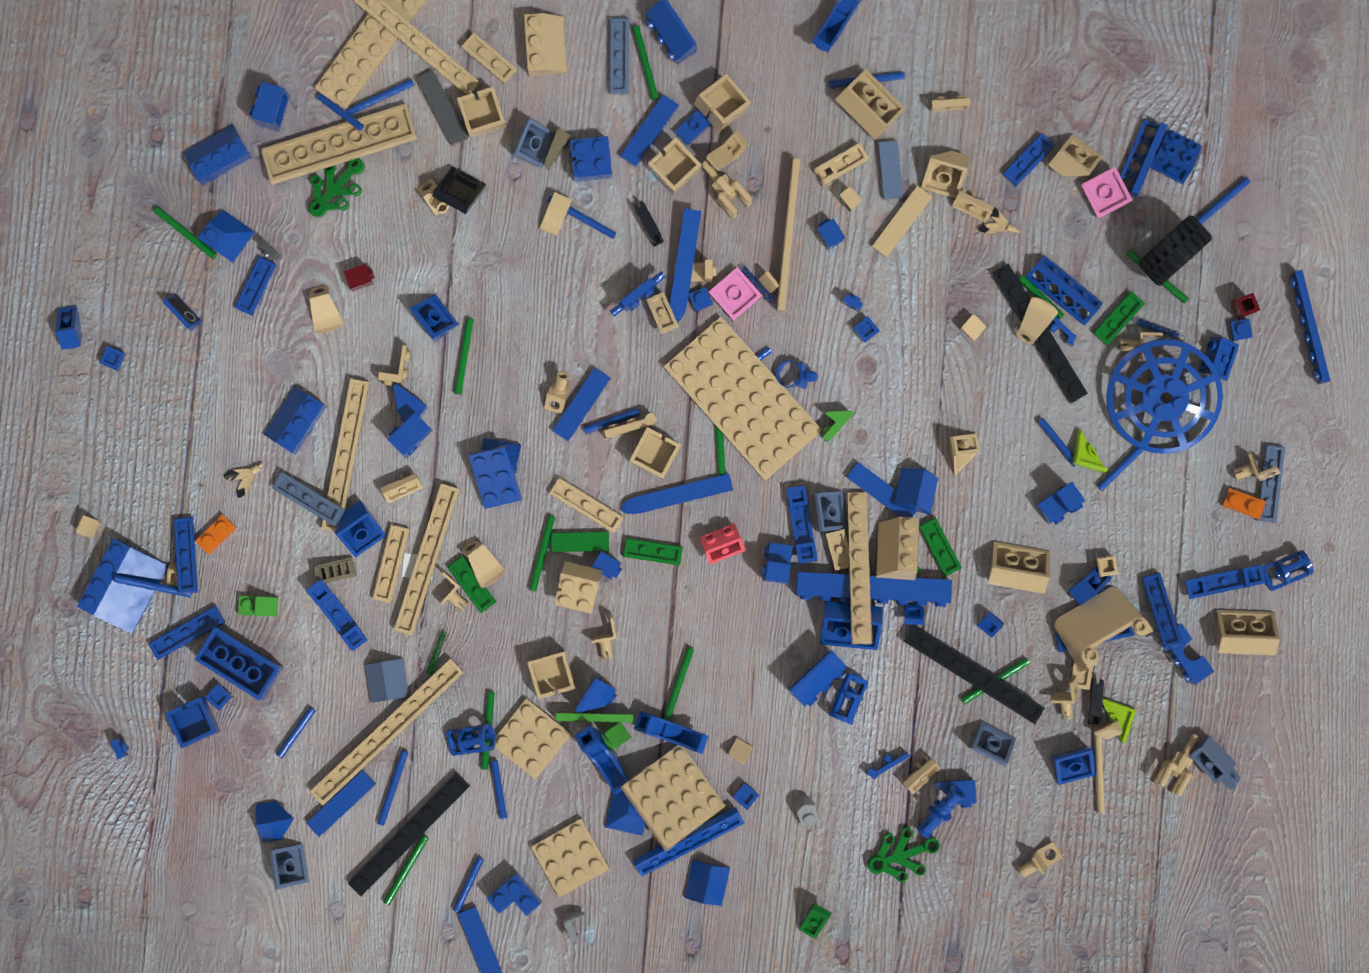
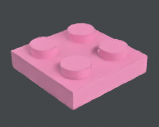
(1106, 192)
(735, 294)

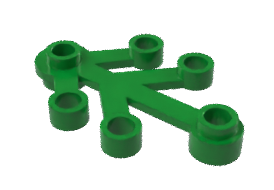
(335, 189)
(899, 856)

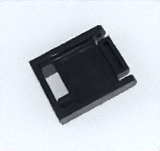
(458, 190)

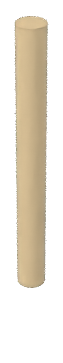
(1099, 774)

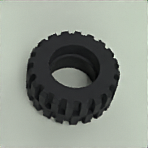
(1174, 250)

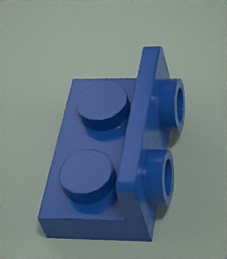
(1221, 354)

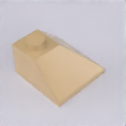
(1075, 158)
(946, 173)

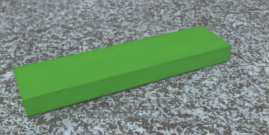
(594, 717)

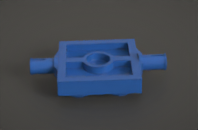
(645, 291)

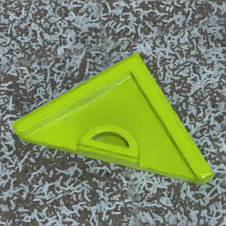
(1086, 455)
(1122, 714)

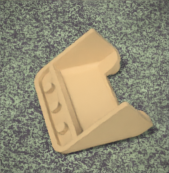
(1095, 623)

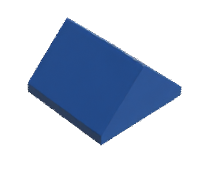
(434, 317)
(916, 490)
(1073, 765)
(707, 883)

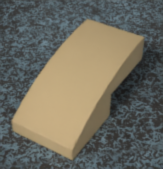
(555, 214)

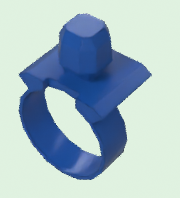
(805, 375)

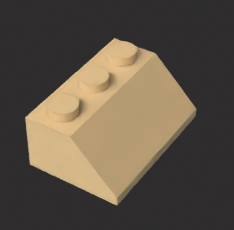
(545, 44)
(870, 104)
(898, 548)
(1019, 567)
(1246, 632)

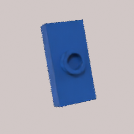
(693, 127)

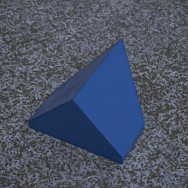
(272, 821)

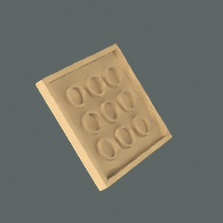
(673, 797)

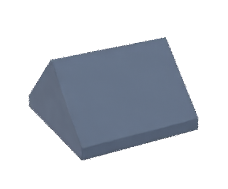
(533, 143)
(830, 511)
(386, 680)
(993, 743)
(288, 866)

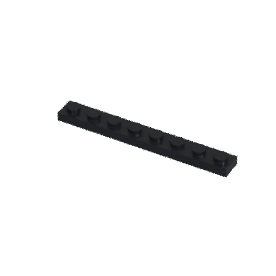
(1045, 342)
(974, 674)
(409, 834)

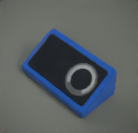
(182, 311)

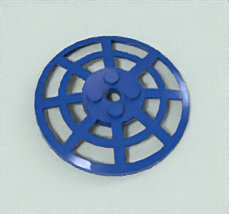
(1156, 387)

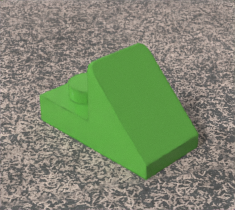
(839, 418)
(258, 606)
(616, 736)

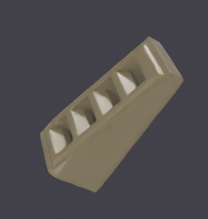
(557, 146)
(318, 573)

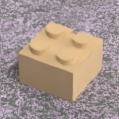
(722, 102)
(483, 114)
(676, 167)
(654, 454)
(578, 587)
(551, 674)

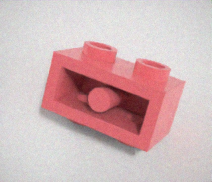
(722, 543)

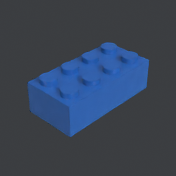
(238, 663)

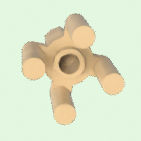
(727, 190)
(1178, 768)

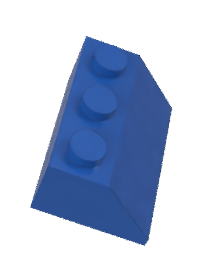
(671, 31)
(217, 155)
(295, 420)
(837, 626)
(818, 678)

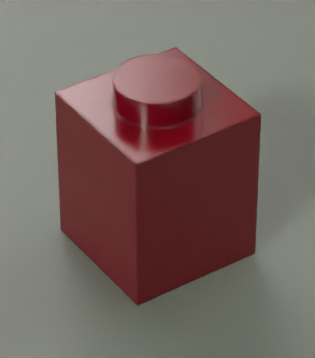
(359, 277)
(1245, 306)

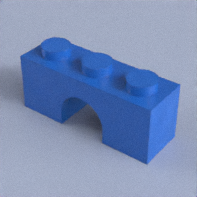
(1193, 670)

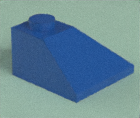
(226, 235)
(359, 529)
(597, 696)
(624, 816)

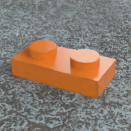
(1244, 503)
(216, 534)

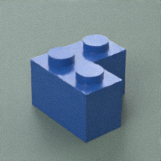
(409, 435)
(1060, 502)
(778, 563)
(516, 891)

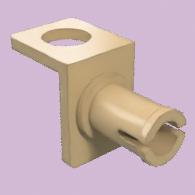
(436, 205)
(1134, 343)
(558, 392)
(1252, 468)
(452, 594)
(605, 641)
(1067, 698)
(1040, 861)

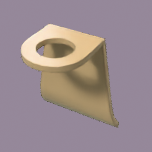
(323, 310)
(1036, 319)
(483, 563)

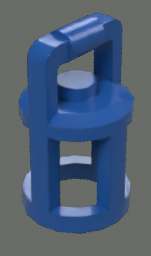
(1282, 572)
(850, 693)
(467, 739)

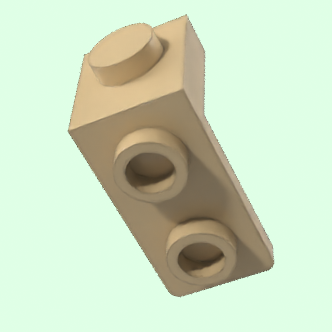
(728, 151)
(702, 271)
(389, 379)

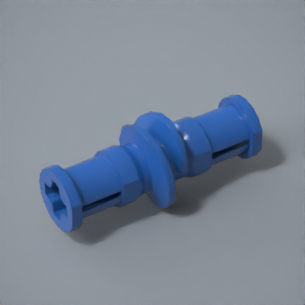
(940, 811)

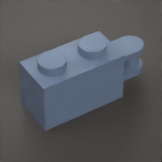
(1215, 762)

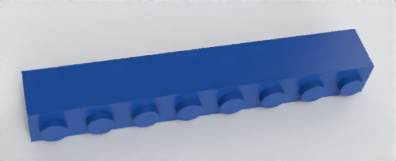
(881, 589)

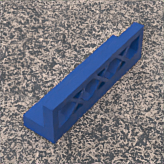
(1148, 156)
(1081, 296)

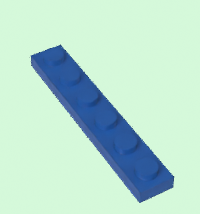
(1311, 333)
(703, 834)

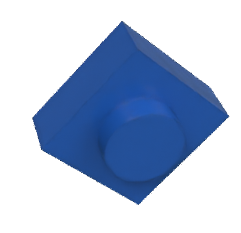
(700, 299)
(852, 302)
(866, 329)
(1240, 330)
(112, 358)
(914, 615)
(990, 624)
(219, 697)
(120, 748)
(745, 796)

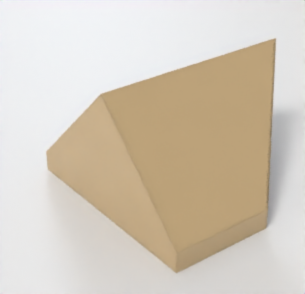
(962, 450)

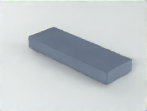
(890, 169)

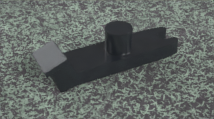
(649, 224)
(1096, 702)

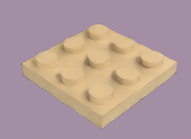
(531, 738)
(570, 857)

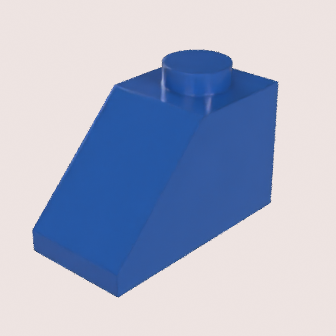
(68, 327)
(408, 403)
(1088, 586)
(966, 785)

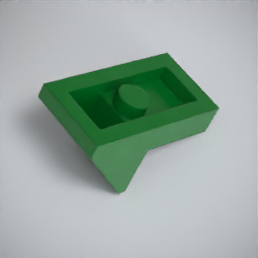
(815, 920)

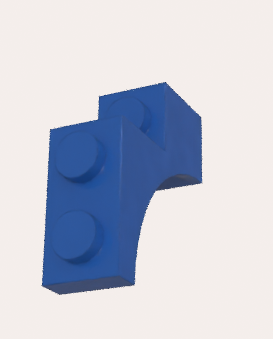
(835, 24)
(671, 732)
(605, 759)

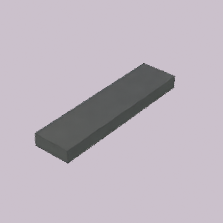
(442, 107)

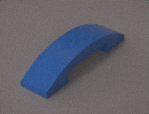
(801, 524)
(1225, 581)
(337, 614)

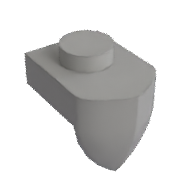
(806, 810)
(569, 929)

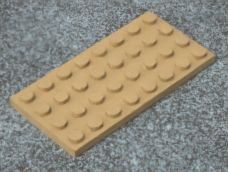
(742, 398)

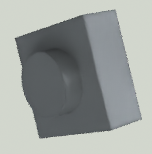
(268, 251)

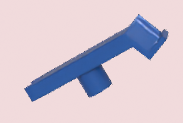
(1057, 324)
(889, 764)

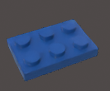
(495, 476)

